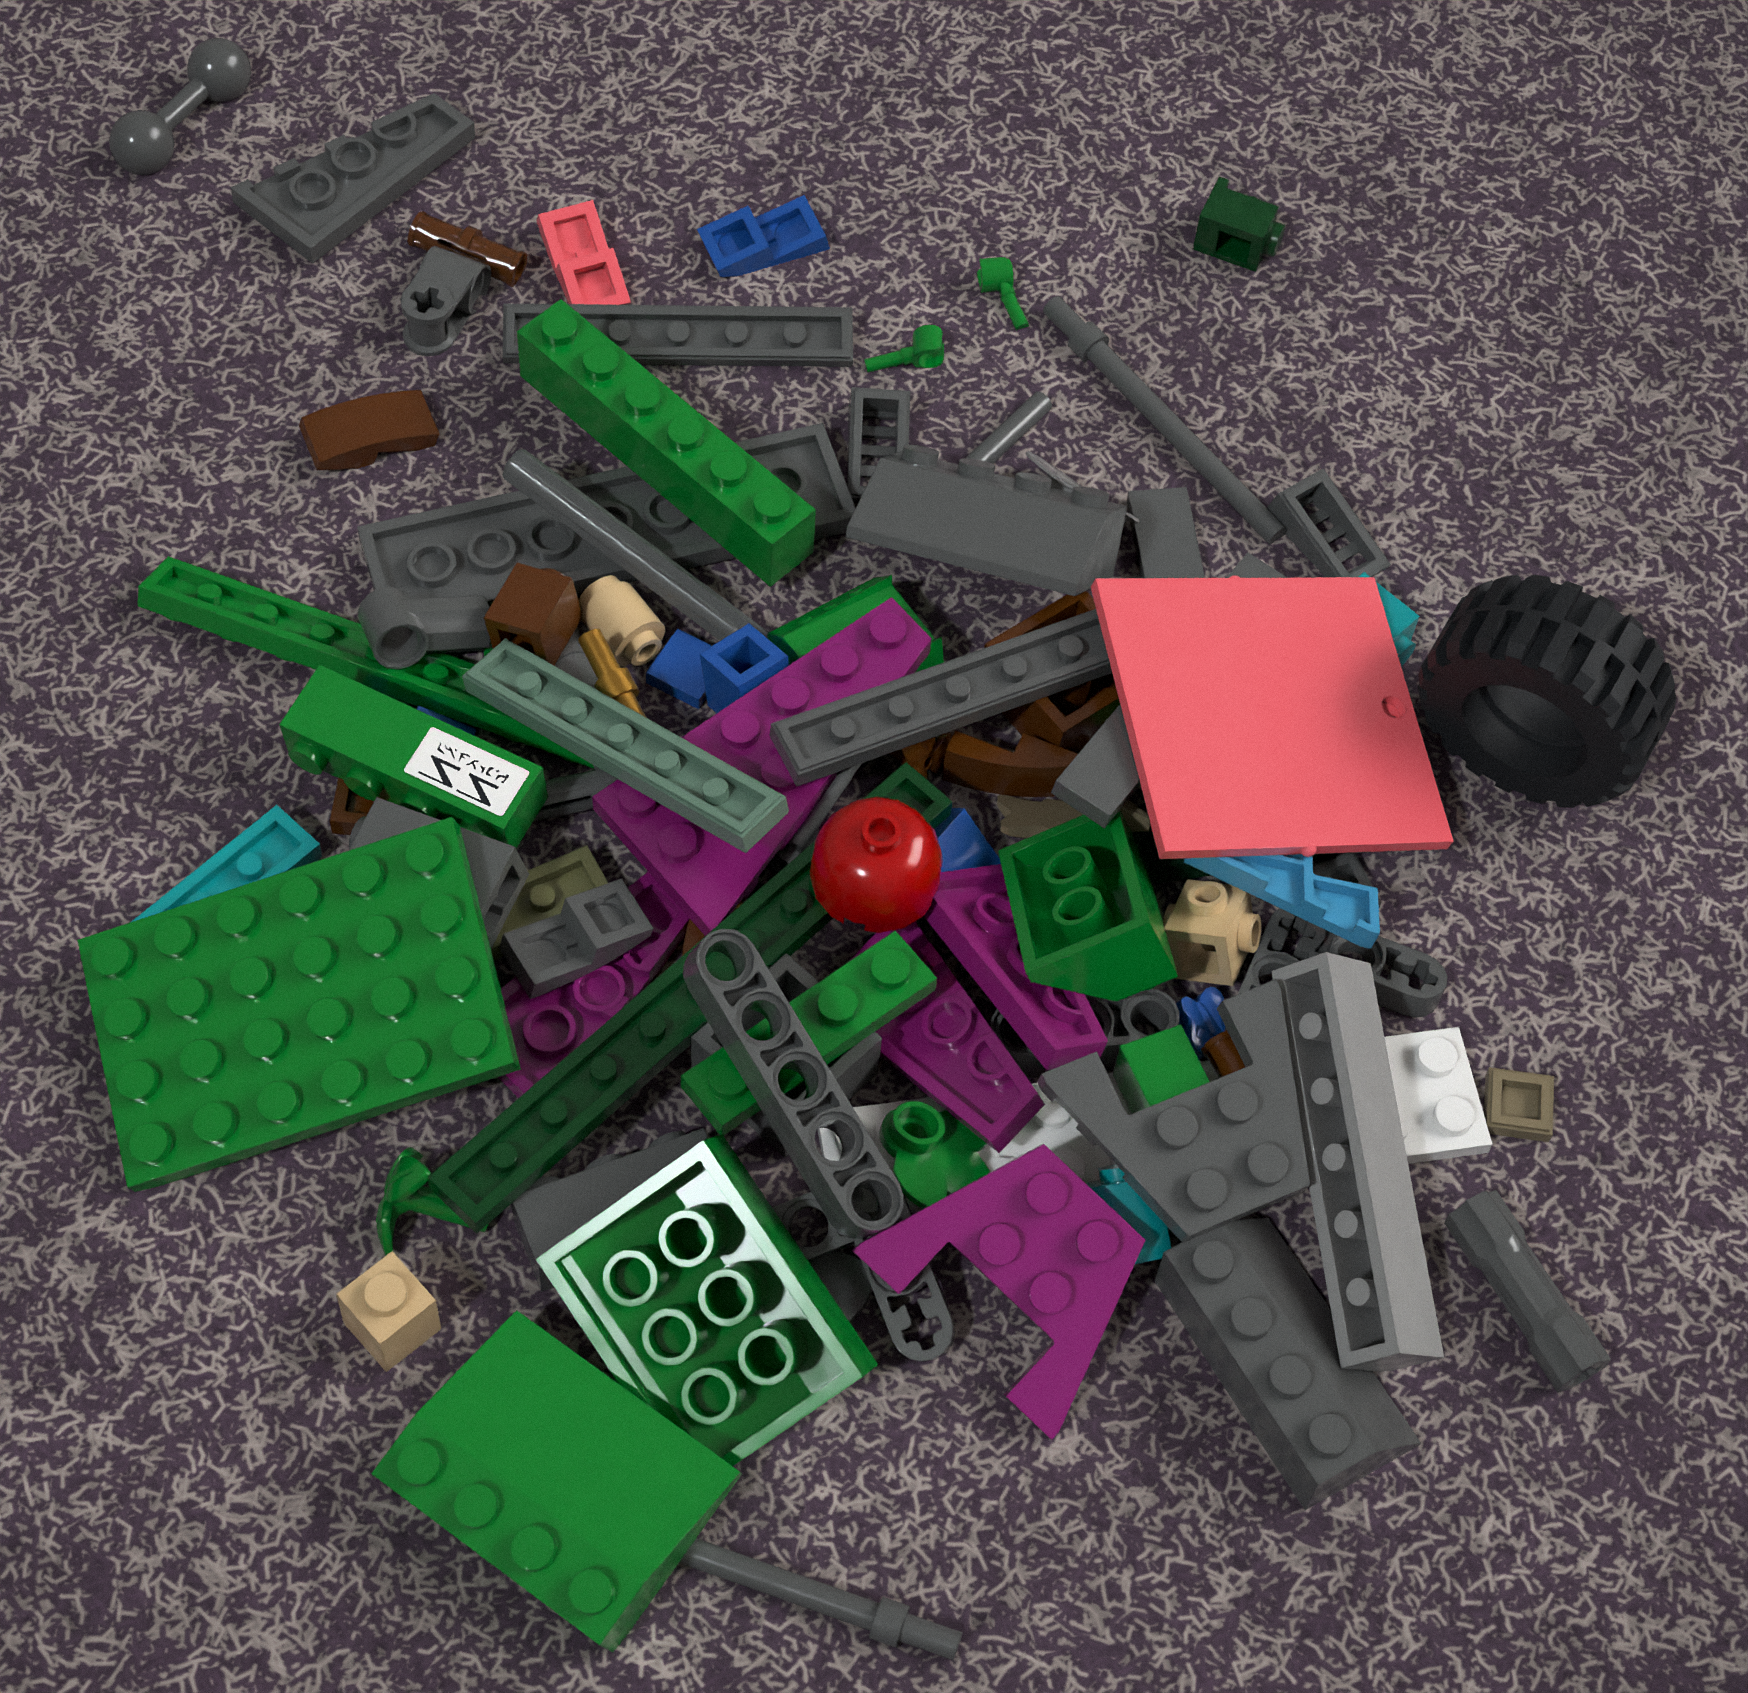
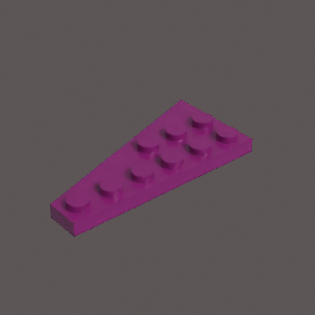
(699, 868)

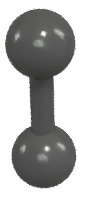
(145, 141)

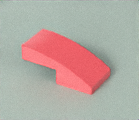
(581, 256)

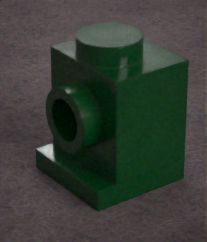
(1238, 227)

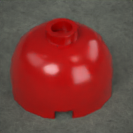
(876, 864)

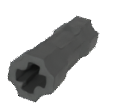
(1554, 1332)

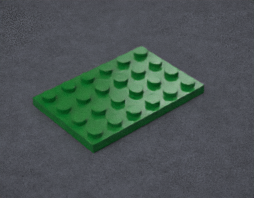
(296, 1005)

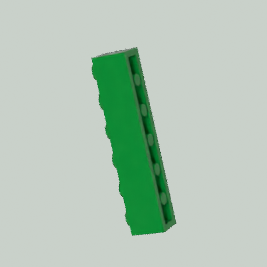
(666, 442)

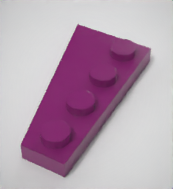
(978, 926)
(956, 1055)

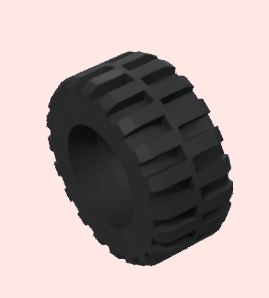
(1547, 691)

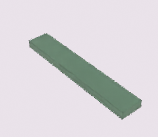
(627, 745)

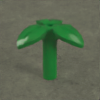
(406, 1192)

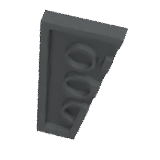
(356, 177)

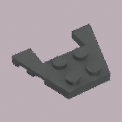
(1210, 1148)

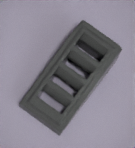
(874, 404)
(1332, 506)

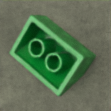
(1087, 910)

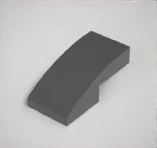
(580, 939)

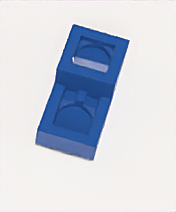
(751, 243)

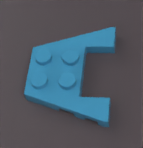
(1290, 884)

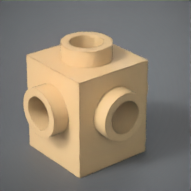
(1211, 931)

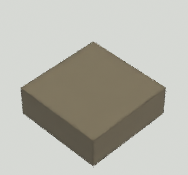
(1519, 1104)

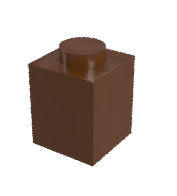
(535, 611)

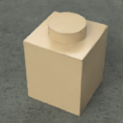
(389, 1311)

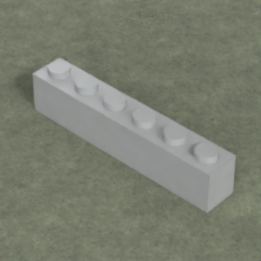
(1358, 1166)

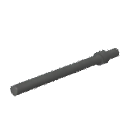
(1092, 344)
(885, 1620)

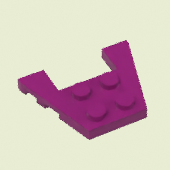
(1044, 1247)

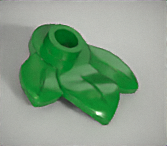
(930, 1152)

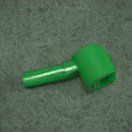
(997, 275)
(925, 352)

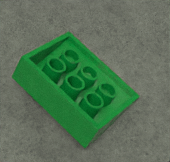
(708, 1304)
(558, 1478)

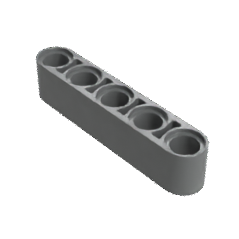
(791, 1119)

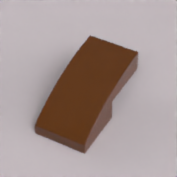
(358, 429)
(991, 769)

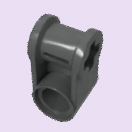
(441, 300)

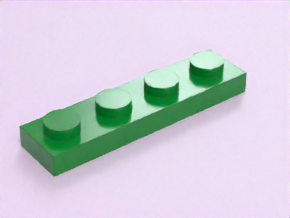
(834, 1014)

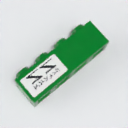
(411, 758)

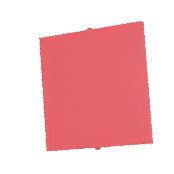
(1269, 717)

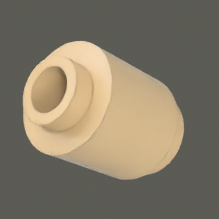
(624, 619)

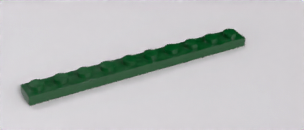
(638, 1039)

